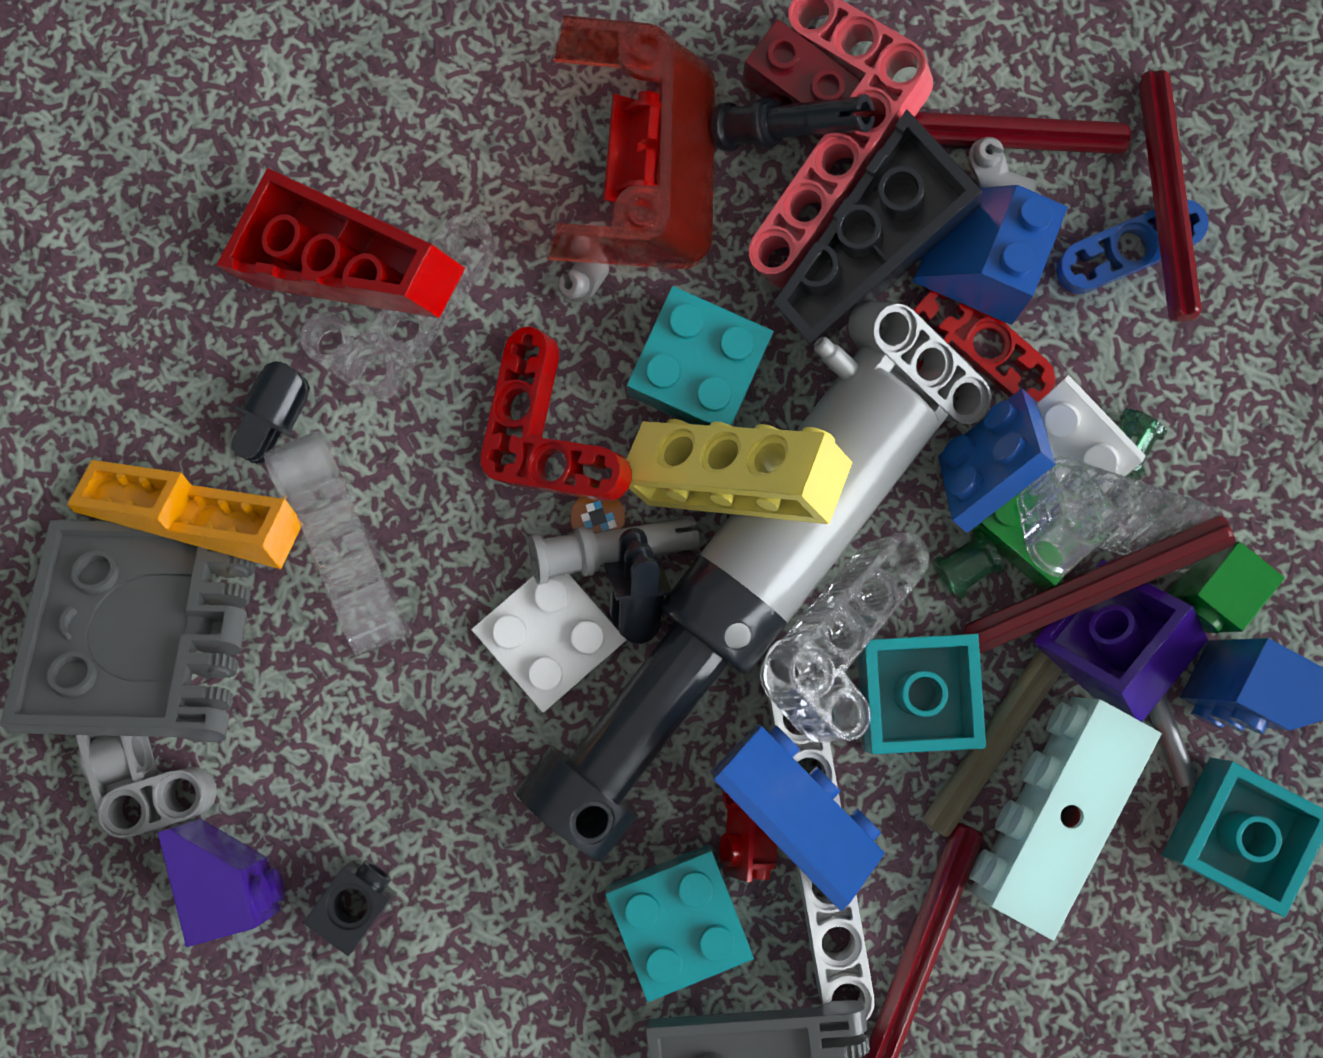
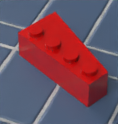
(330, 251)

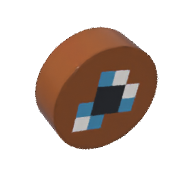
(597, 515)

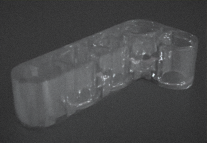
(378, 342)
(1088, 507)
(339, 540)
(852, 626)

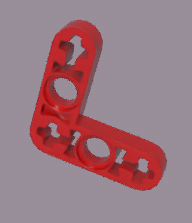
(961, 334)
(532, 449)

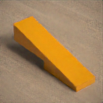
(171, 507)

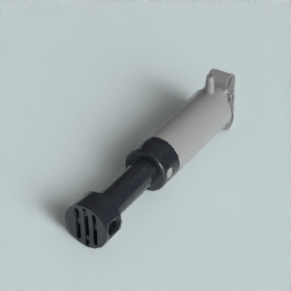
(761, 568)

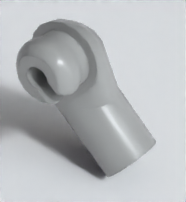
(991, 168)
(583, 280)

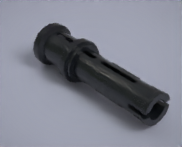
(769, 122)

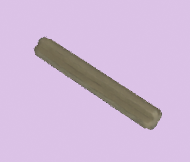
(1000, 735)

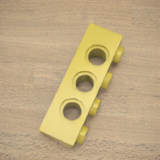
(739, 470)

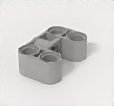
(126, 768)

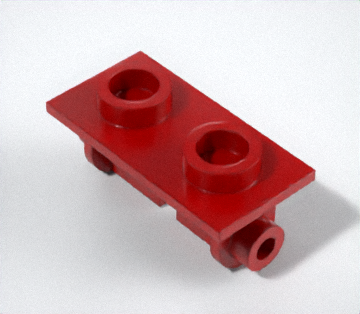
(632, 143)
(745, 847)

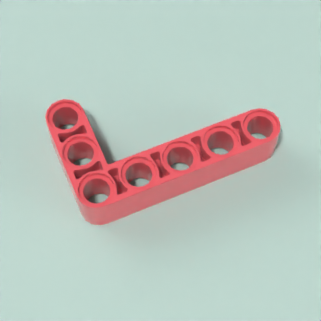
(813, 181)

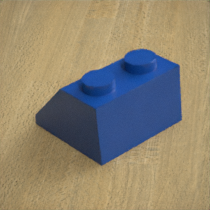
(995, 252)

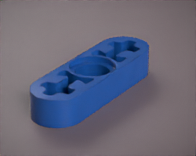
(1102, 274)

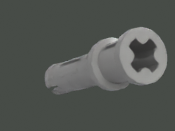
(589, 550)

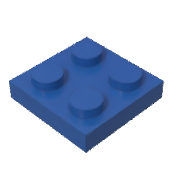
(995, 460)

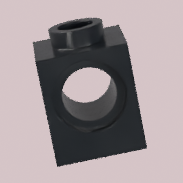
(334, 922)

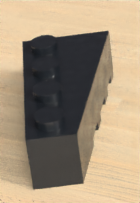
(884, 227)

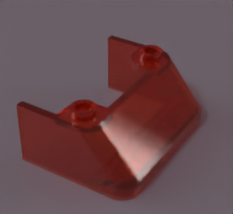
(663, 222)

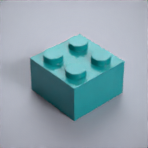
(698, 360)
(923, 694)
(1247, 835)
(678, 923)

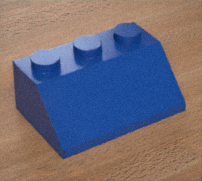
(1254, 686)
(800, 813)

